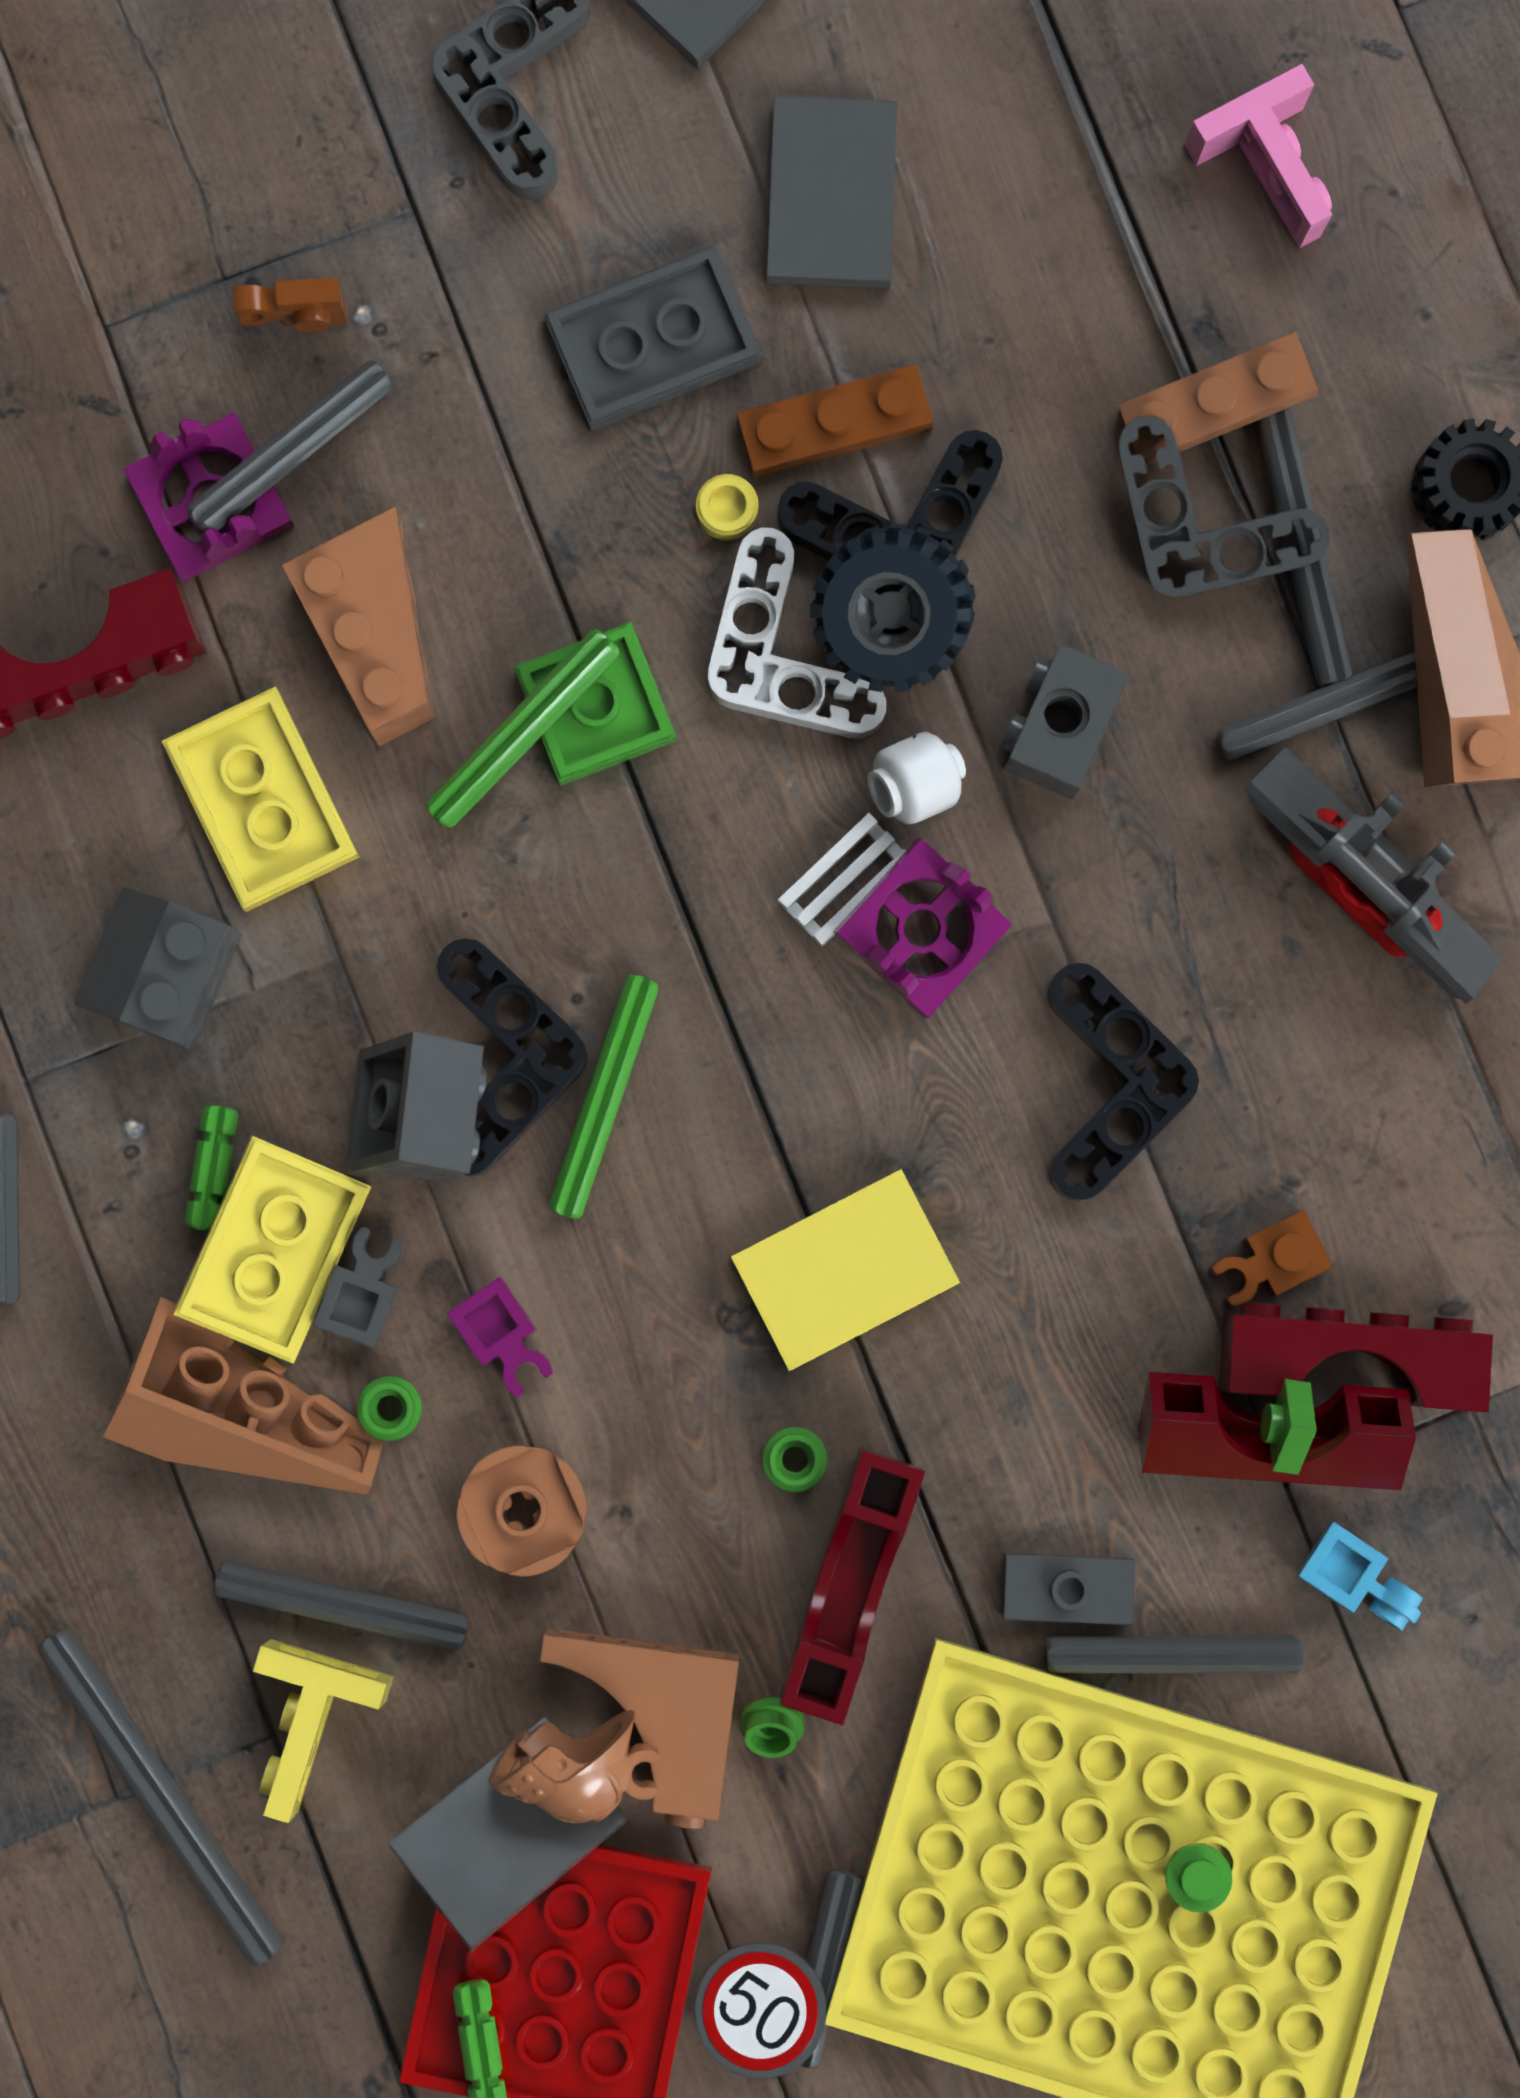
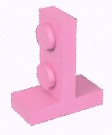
(1270, 149)

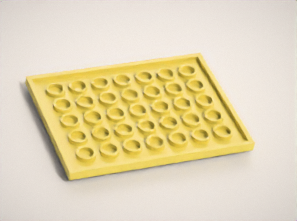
(1030, 1913)

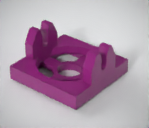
(215, 545)
(984, 921)

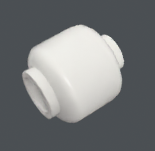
(916, 778)

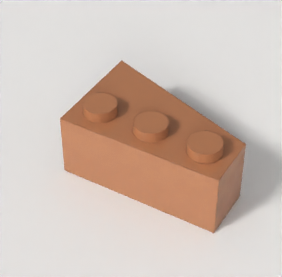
(368, 620)

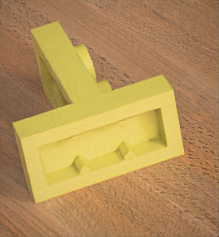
(307, 1715)

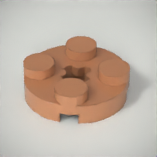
(508, 1545)

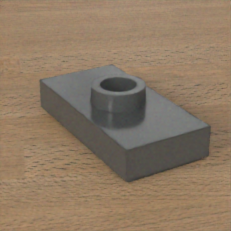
(1068, 1588)

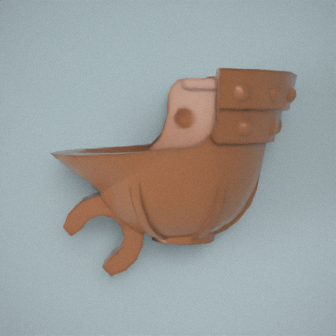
(575, 1776)

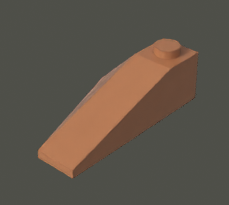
(1462, 664)
(223, 1409)

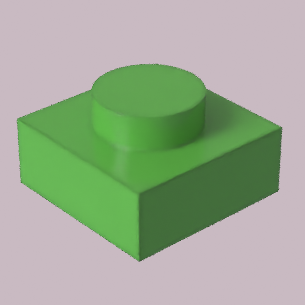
(1289, 1426)

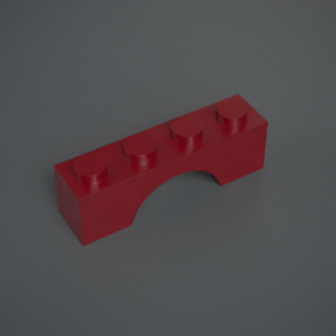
(143, 633)
(1437, 1366)
(1195, 1431)
(850, 1586)

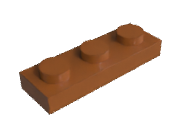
(835, 421)

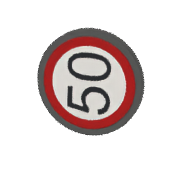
(760, 2010)

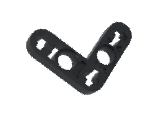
(950, 467)
(526, 1066)
(1135, 1095)

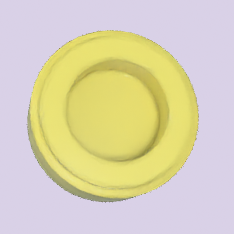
(727, 507)

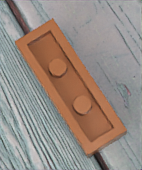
(1225, 396)

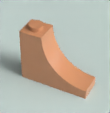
(679, 1706)

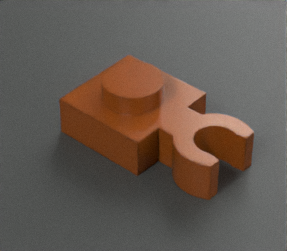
(301, 303)
(1280, 1256)

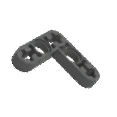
(492, 67)
(1183, 532)

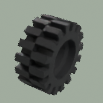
(1436, 489)

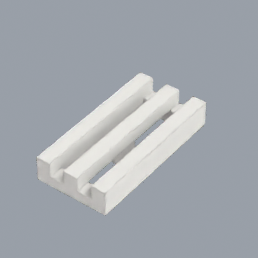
(883, 843)

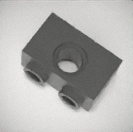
(1087, 690)

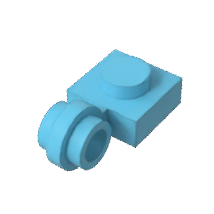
(1347, 1570)

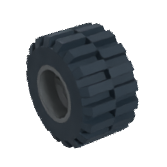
(893, 607)

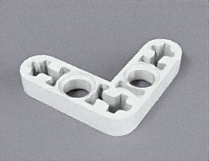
(770, 670)

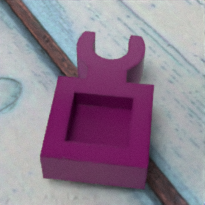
(495, 1327)

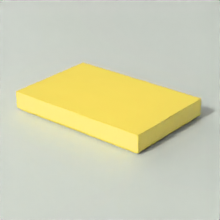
(260, 799)
(272, 1249)
(845, 1270)

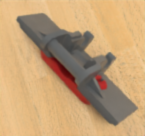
(1372, 877)

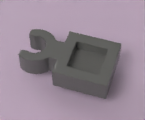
(359, 1300)

